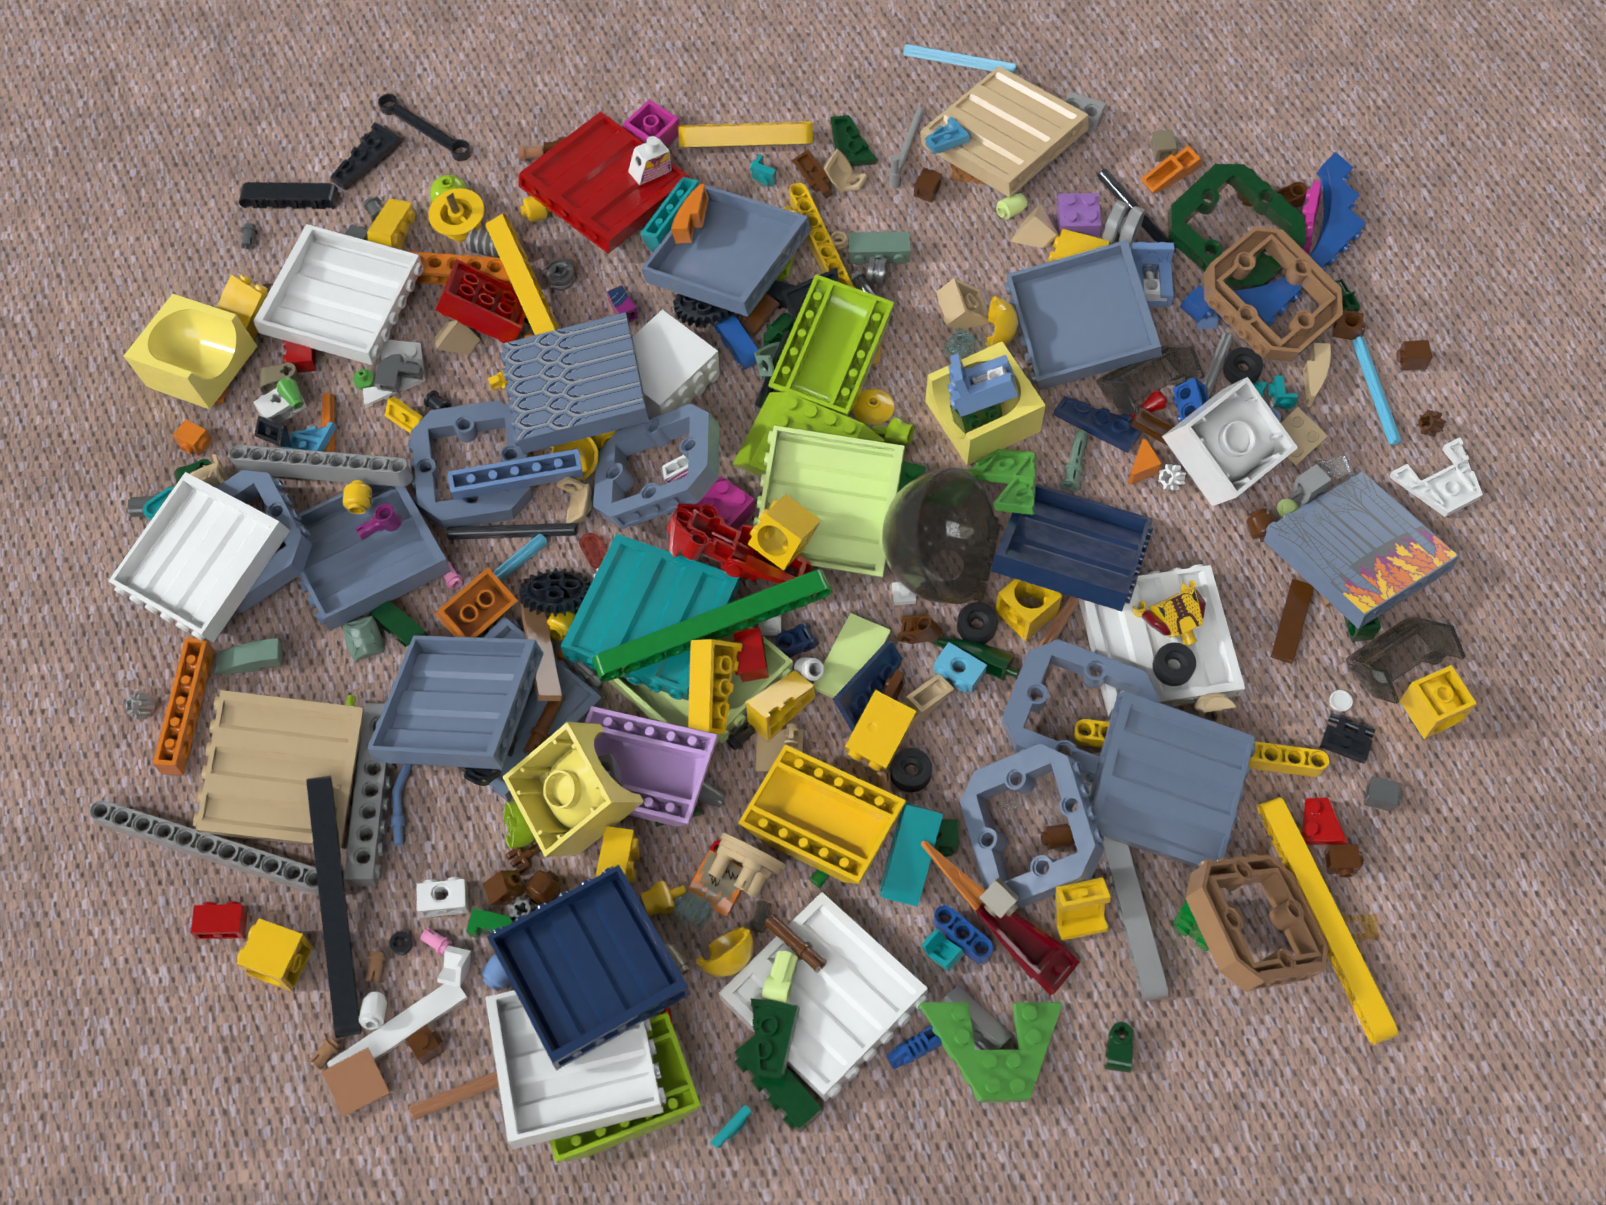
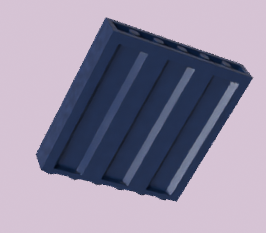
(1075, 548)
(588, 966)

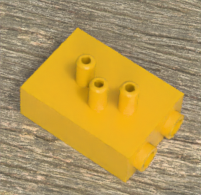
(880, 731)

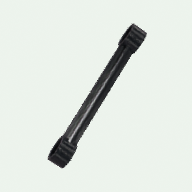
(424, 127)

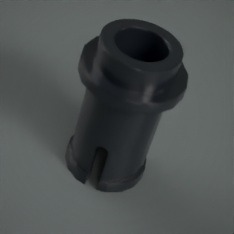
(740, 736)

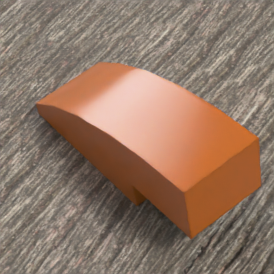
(1172, 170)
(690, 215)

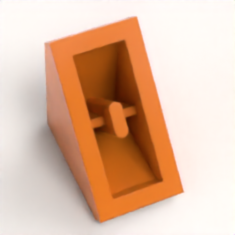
(1145, 464)

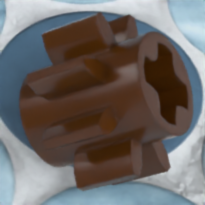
(1431, 423)

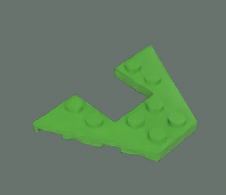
(1014, 469)
(996, 1073)

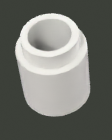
(809, 668)
(373, 1011)

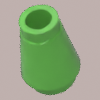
(290, 392)

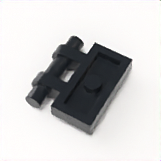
(1346, 743)

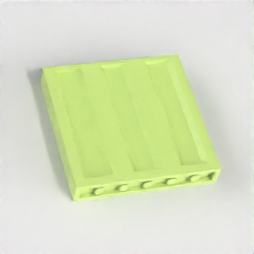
(841, 483)

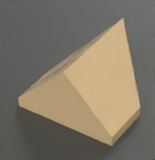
(1036, 229)
(456, 338)

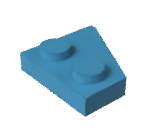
(947, 137)
(312, 438)

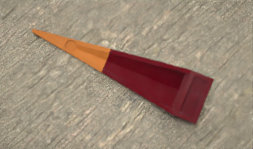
(1031, 948)

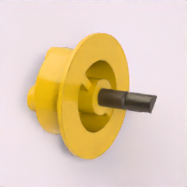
(456, 213)

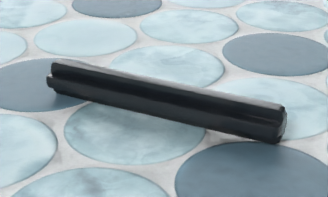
(765, 390)

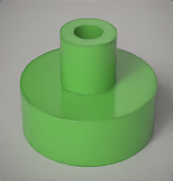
(363, 379)

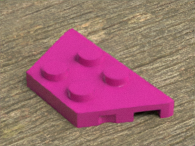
(1310, 212)

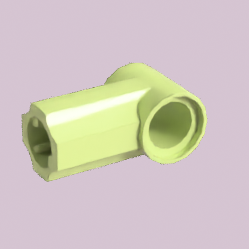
(779, 984)

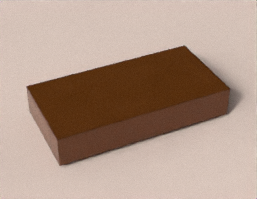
(759, 315)
(1151, 424)

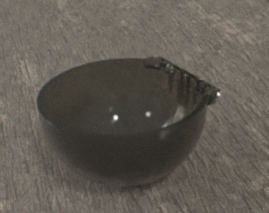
(940, 537)

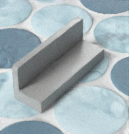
(987, 1031)

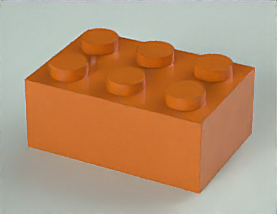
(476, 606)

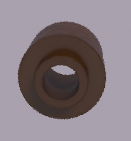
(1057, 836)

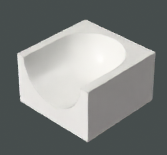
(1230, 442)

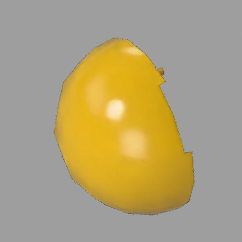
(1004, 319)
(588, 454)
(728, 953)

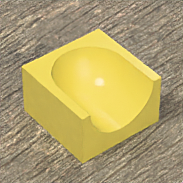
(191, 351)
(1020, 417)
(568, 791)

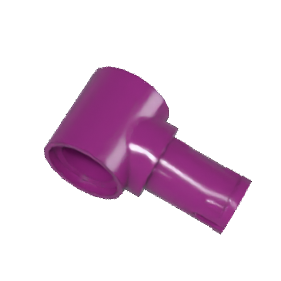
(384, 519)

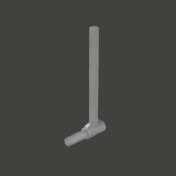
(897, 162)

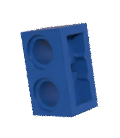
(1189, 397)

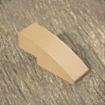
(1316, 370)
(928, 697)

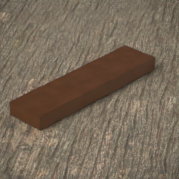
(1292, 621)

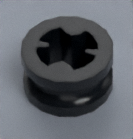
(402, 936)

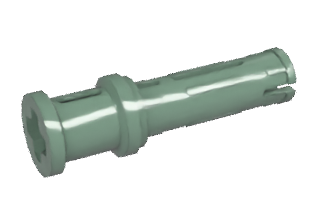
(1074, 467)

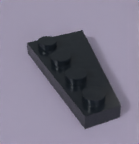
(363, 158)

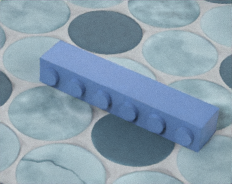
(515, 474)

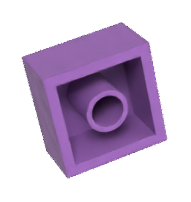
(1079, 213)

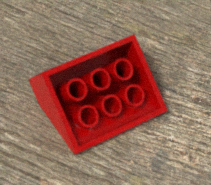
(481, 302)

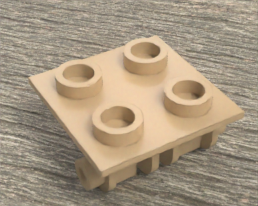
(1304, 434)
(769, 751)

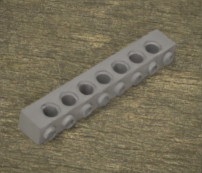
(368, 874)

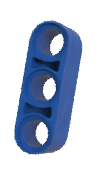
(738, 341)
(959, 923)

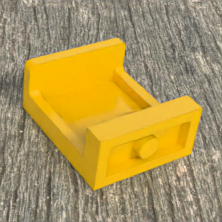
(1081, 908)

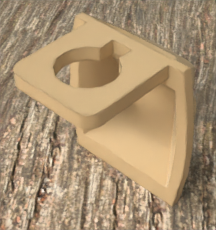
(841, 173)
(212, 474)
(580, 500)
(1213, 702)

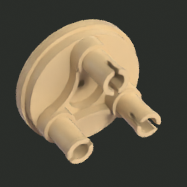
(757, 864)

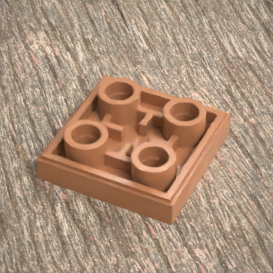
(355, 1082)

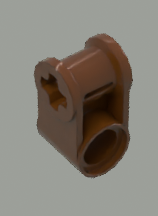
(1294, 193)
(919, 629)

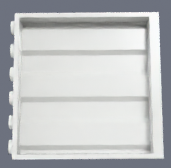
(339, 294)
(198, 557)
(1136, 643)
(843, 1007)
(592, 1092)

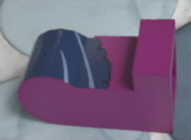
(622, 303)

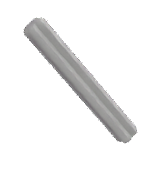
(1217, 362)

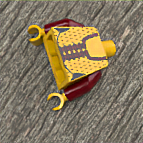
(1176, 614)

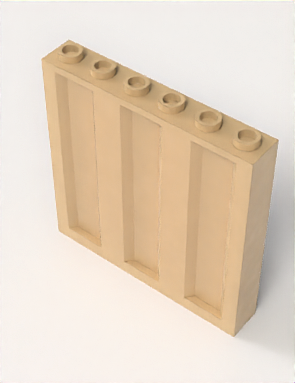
(1011, 130)
(261, 765)

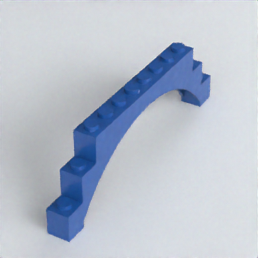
(1337, 229)

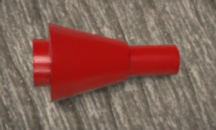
(1154, 402)

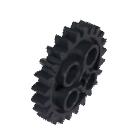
(698, 312)
(554, 592)

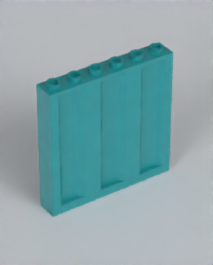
(641, 593)

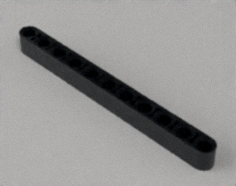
(333, 907)

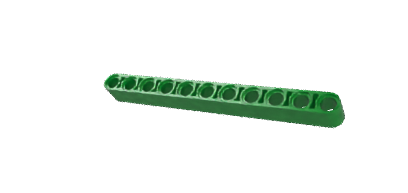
(711, 625)

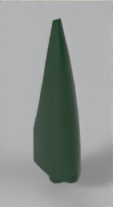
(997, 660)

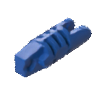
(914, 1048)

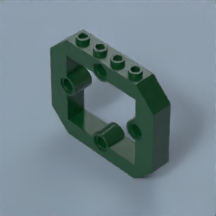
(1254, 190)

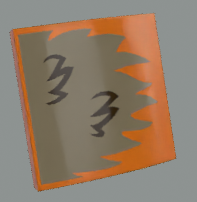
(714, 890)

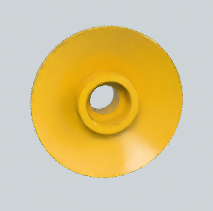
(876, 413)

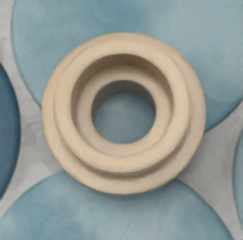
(839, 236)

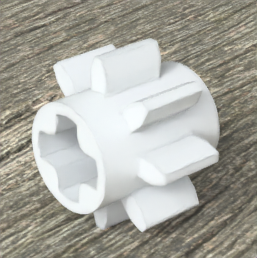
(1172, 477)

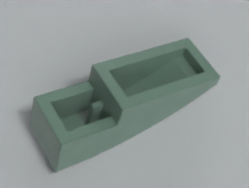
(249, 657)

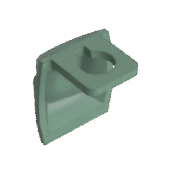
(764, 359)
(363, 638)

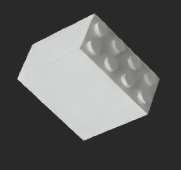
(673, 364)

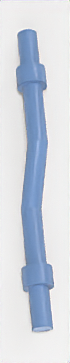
(398, 819)

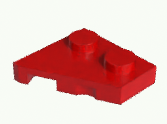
(1321, 823)

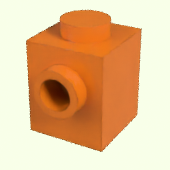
(192, 438)

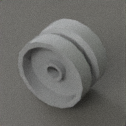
(1122, 225)

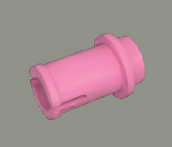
(453, 578)
(435, 940)

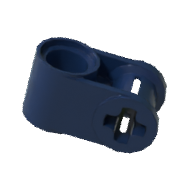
(798, 638)

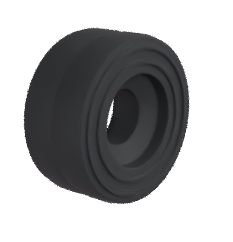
(1242, 356)
(977, 611)
(1177, 652)
(911, 757)

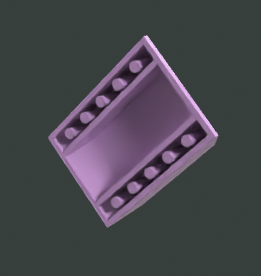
(657, 762)

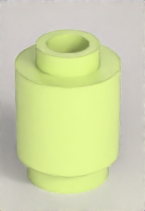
(1011, 205)

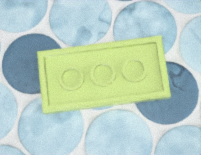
(850, 652)

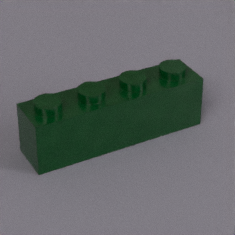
(785, 1095)

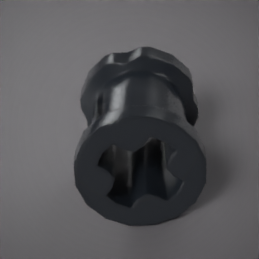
(435, 402)

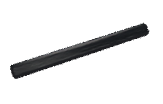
(1122, 195)
(511, 531)

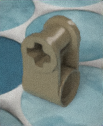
(271, 375)

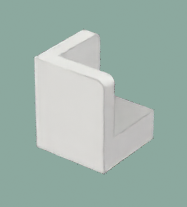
(455, 966)

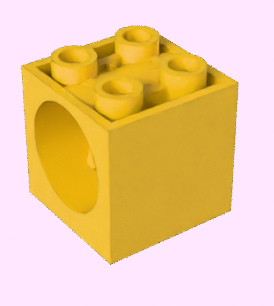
(783, 531)
(1026, 620)
(1437, 702)
(274, 954)

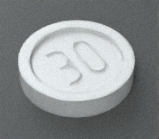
(1341, 701)

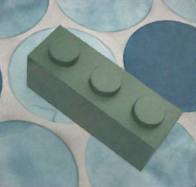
(889, 245)

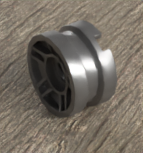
(876, 271)
(558, 281)

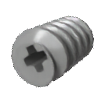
(481, 243)

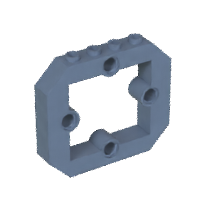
(451, 422)
(653, 501)
(291, 559)
(1080, 662)
(1004, 776)

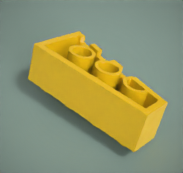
(710, 683)

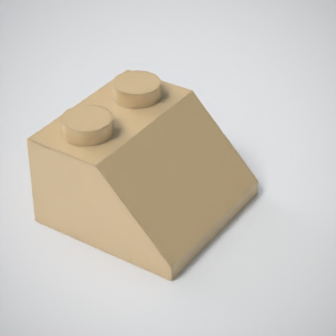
(962, 305)

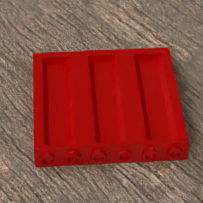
(590, 183)

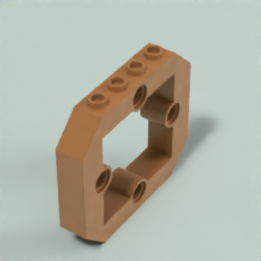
(1292, 259)
(1222, 924)

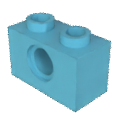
(954, 657)

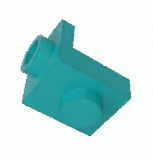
(761, 173)
(1280, 398)
(942, 950)

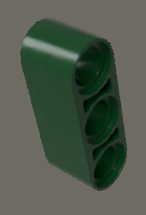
(397, 623)

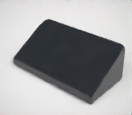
(272, 432)

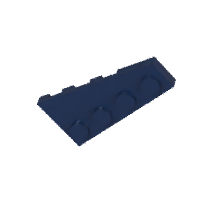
(1099, 423)
(872, 676)

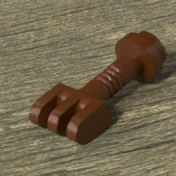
(522, 857)

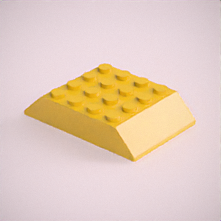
(821, 815)

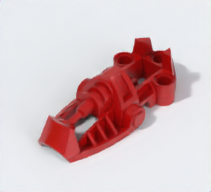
(695, 523)

